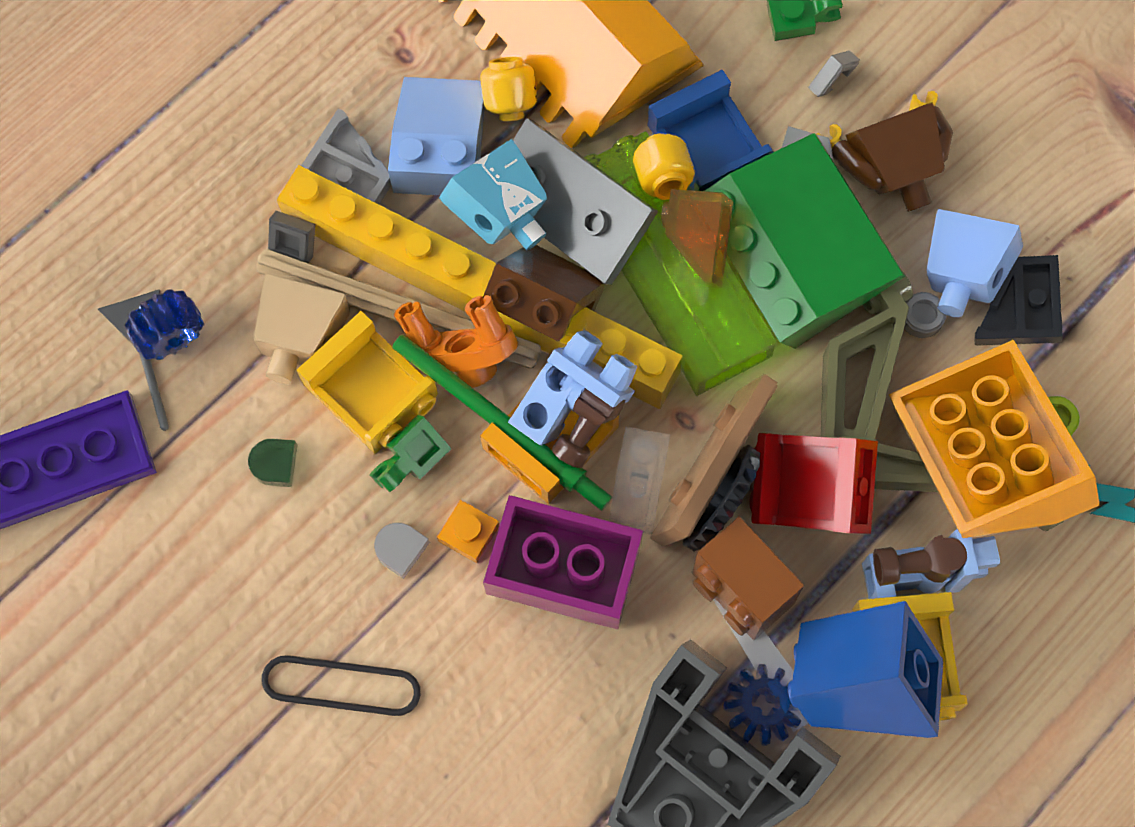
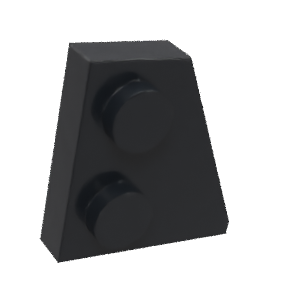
(1025, 305)

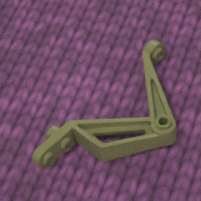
(894, 466)

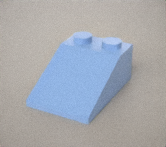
(434, 133)

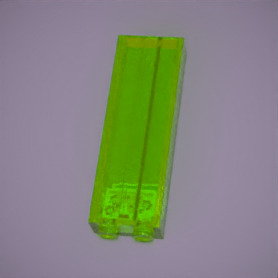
(707, 325)

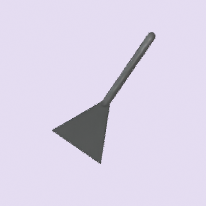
(118, 316)

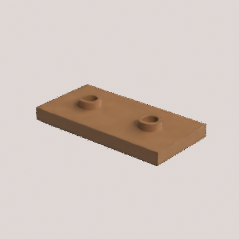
(730, 433)

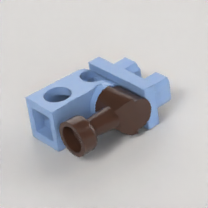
(578, 385)
(940, 563)

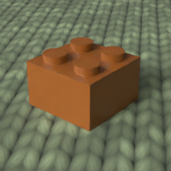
(745, 579)

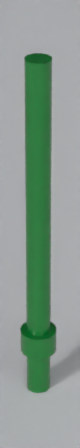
(570, 477)

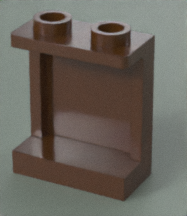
(542, 290)

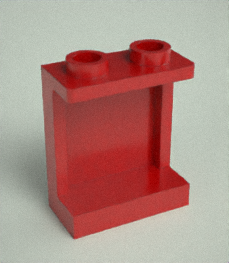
(815, 483)

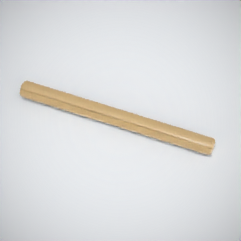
(377, 300)

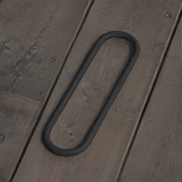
(341, 705)

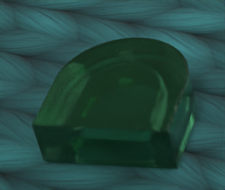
(273, 461)

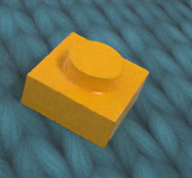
(468, 531)

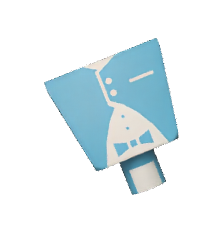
(498, 197)

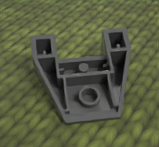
(700, 771)

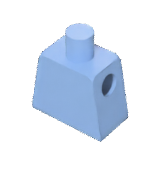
(970, 259)

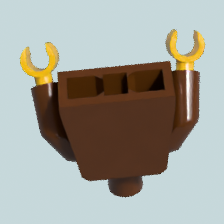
(898, 151)

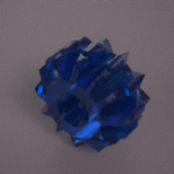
(164, 324)
(752, 715)

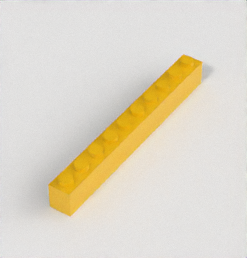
(457, 273)

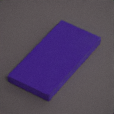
(71, 458)

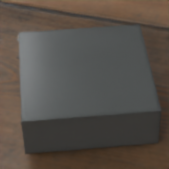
(291, 236)

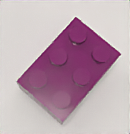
(563, 562)

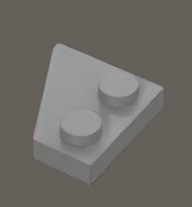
(348, 160)

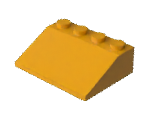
(996, 445)

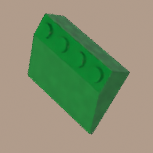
(803, 241)

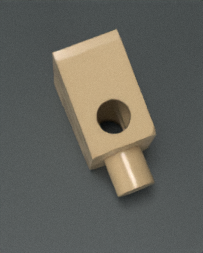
(295, 323)

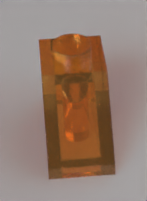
(700, 230)

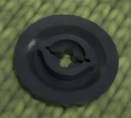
(726, 498)

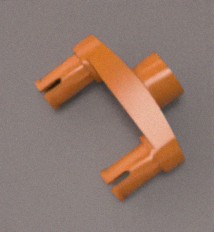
(465, 351)

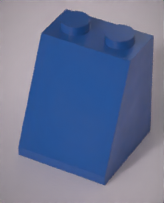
(868, 673)

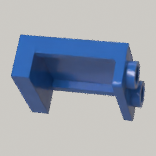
(711, 128)

